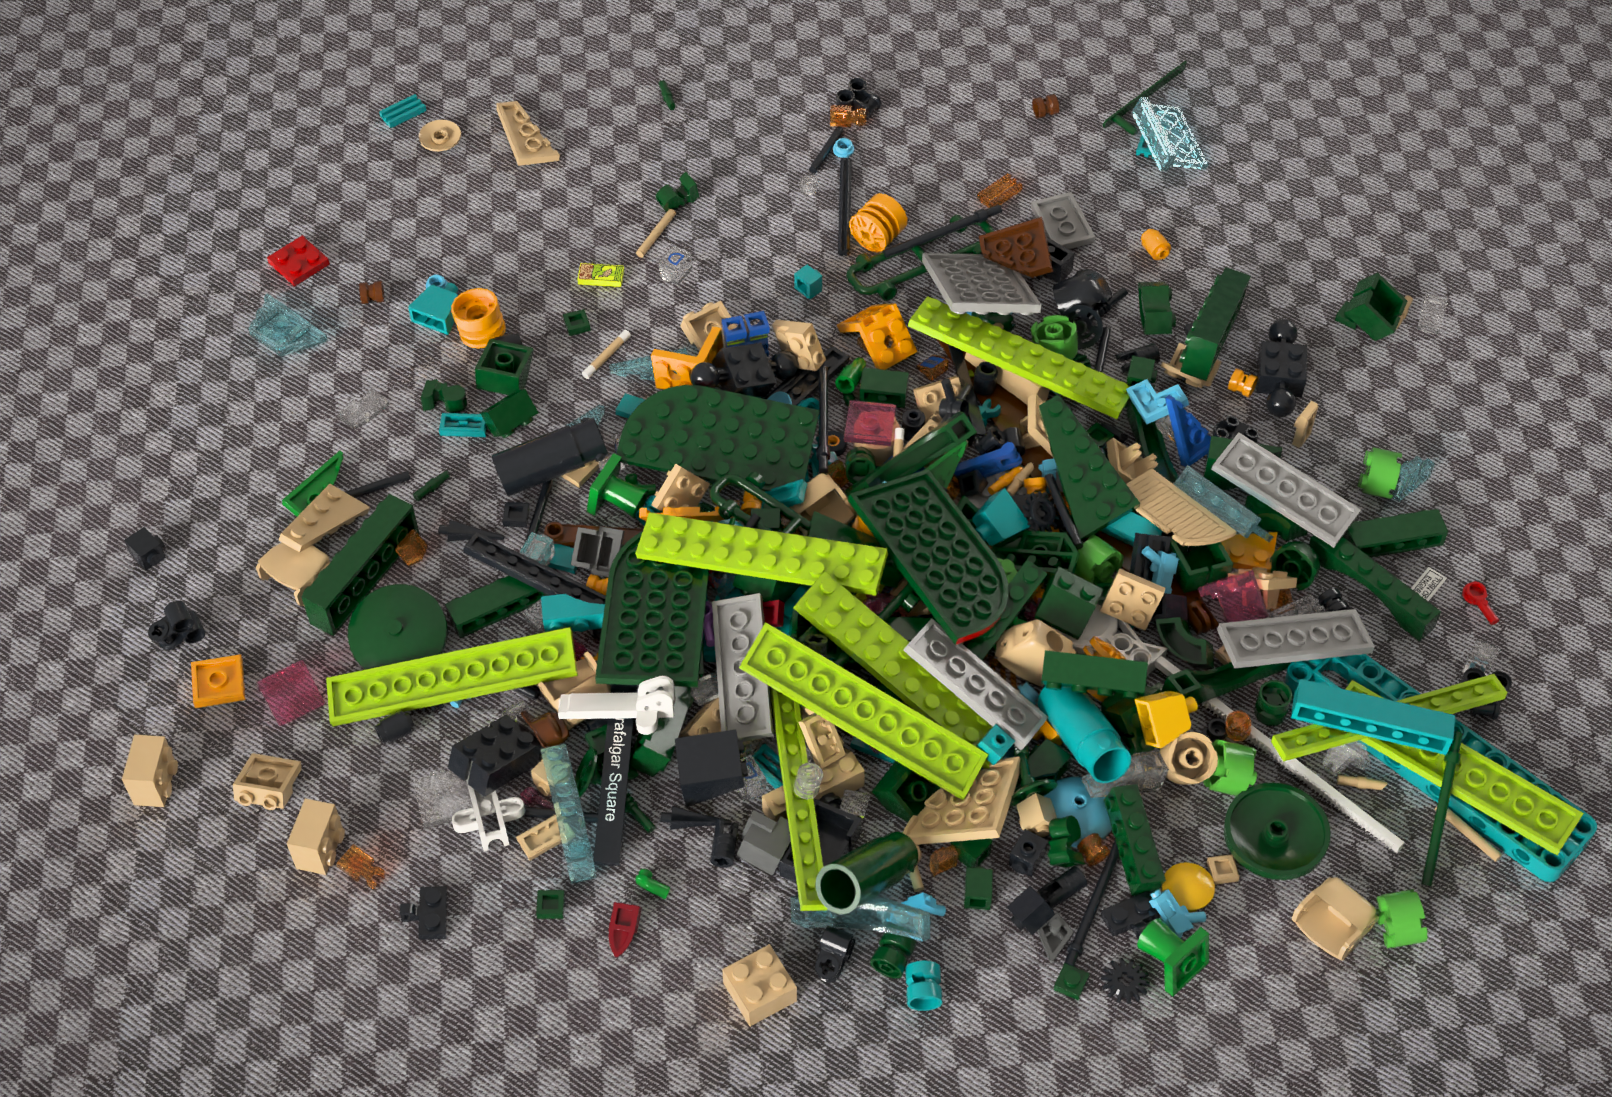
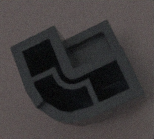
(1083, 288)

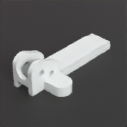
(624, 705)
(470, 819)

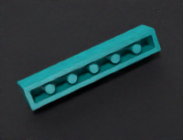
(1373, 717)

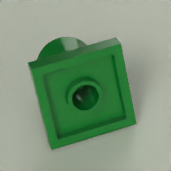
(615, 490)
(1180, 958)

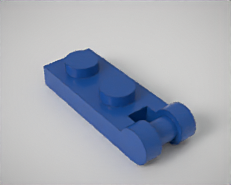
(992, 462)

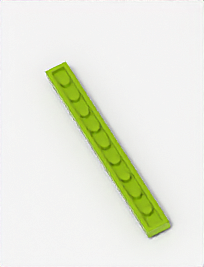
(1447, 700)
(800, 811)

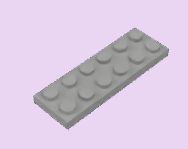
(1286, 489)
(1295, 638)
(975, 683)
(742, 698)

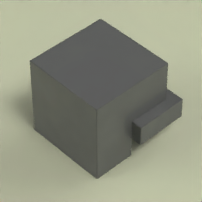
(597, 549)
(764, 842)

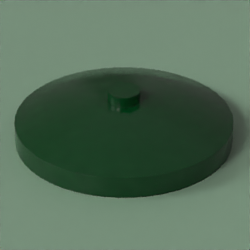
(396, 626)
(1277, 831)

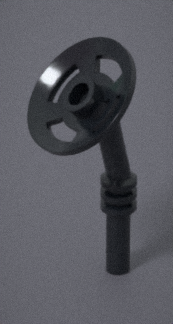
(1088, 315)

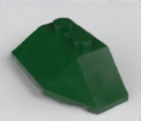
(1041, 548)

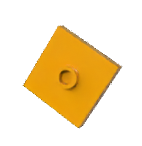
(218, 681)

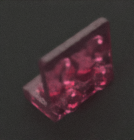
(1237, 596)
(290, 692)

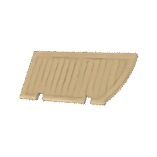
(1177, 512)

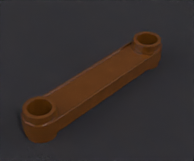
(566, 533)

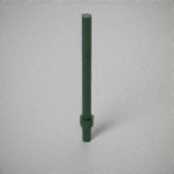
(1452, 760)

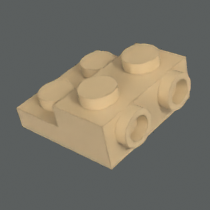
(699, 324)
(801, 341)
(266, 781)

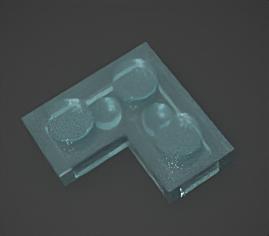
(1412, 475)

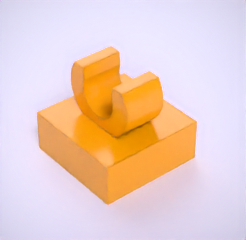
(1049, 733)

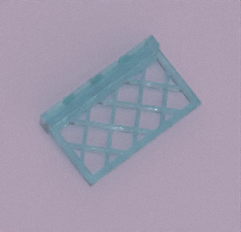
(1159, 139)
(1220, 503)

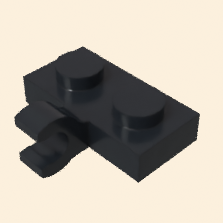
(430, 912)
(1129, 915)

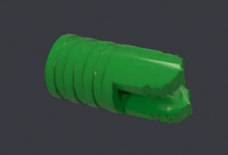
(850, 376)

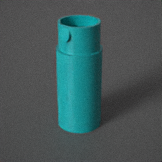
(1086, 733)

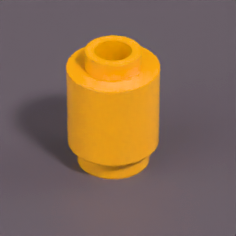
(1155, 244)

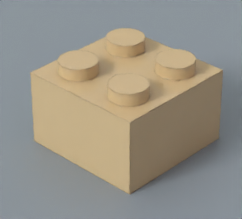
(149, 770)
(315, 836)
(759, 985)

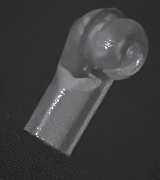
(515, 709)

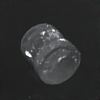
(808, 780)

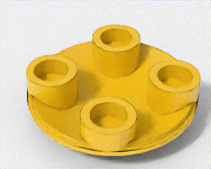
(1189, 885)

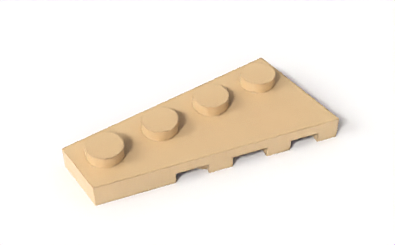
(523, 136)
(322, 516)

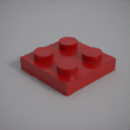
(298, 260)

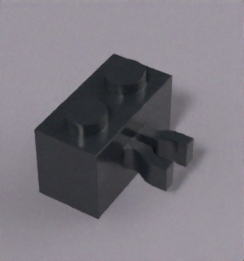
(1062, 261)

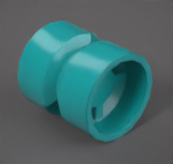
(924, 985)

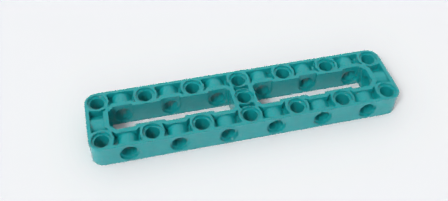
(1515, 845)

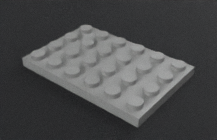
(979, 285)

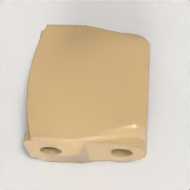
(825, 498)
(292, 567)
(1027, 647)
(583, 683)
(1335, 917)

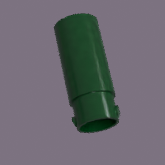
(866, 872)

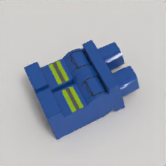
(745, 332)

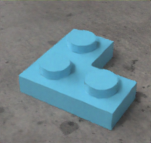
(1152, 404)

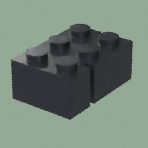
(497, 755)
(837, 837)

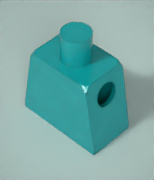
(433, 308)
(999, 518)

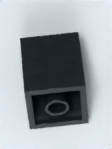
(710, 765)

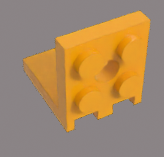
(874, 325)
(665, 361)

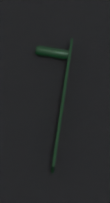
(1117, 116)

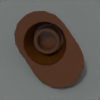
(547, 728)

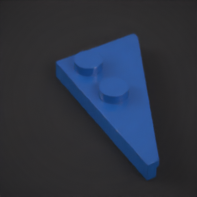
(1190, 437)

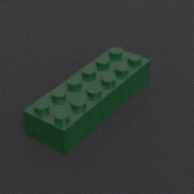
(1213, 323)
(358, 565)

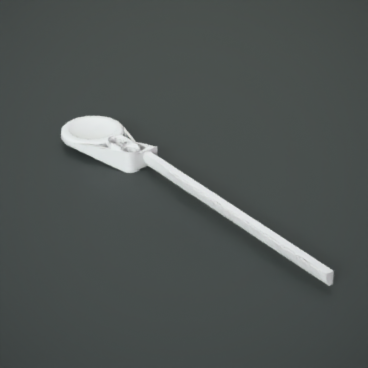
(1134, 649)

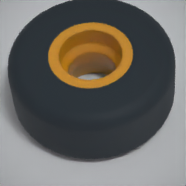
(838, 438)

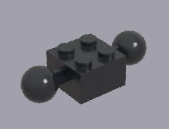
(1281, 368)
(745, 370)

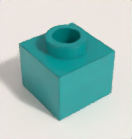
(808, 281)
(995, 743)

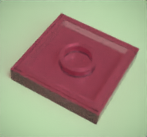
(870, 423)

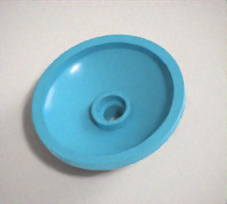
(1090, 815)

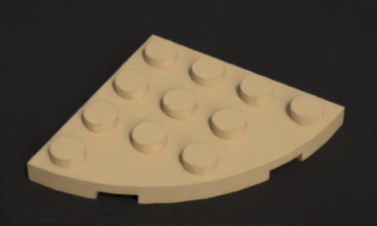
(973, 818)

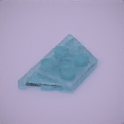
(283, 329)

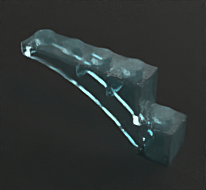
(568, 813)
(875, 915)

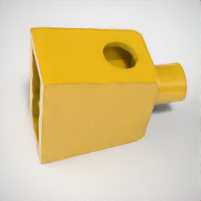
(1164, 716)

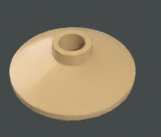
(439, 135)

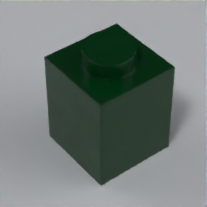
(978, 888)

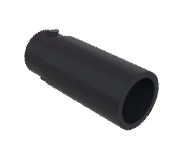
(549, 456)

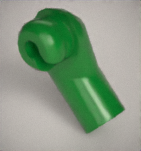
(632, 478)
(645, 880)

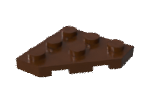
(1019, 248)

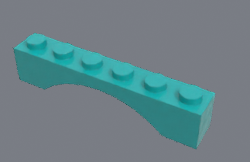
(565, 611)

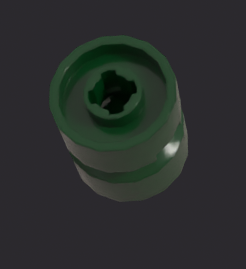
(859, 463)
(1273, 703)
(892, 955)

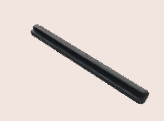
(844, 207)

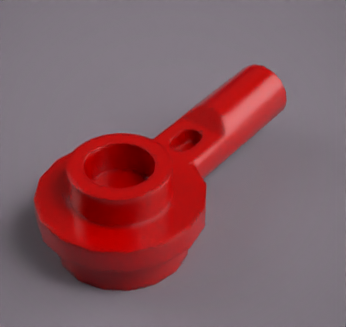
(1476, 594)

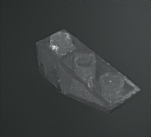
(1146, 770)

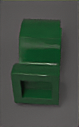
(672, 198)
(453, 396)
(1064, 833)

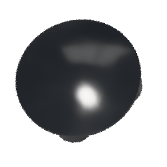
(1231, 426)

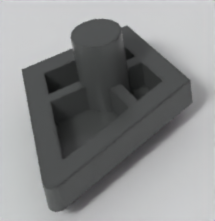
(1055, 936)

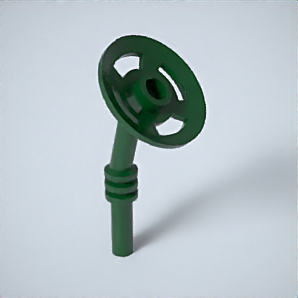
(590, 775)
(1028, 783)

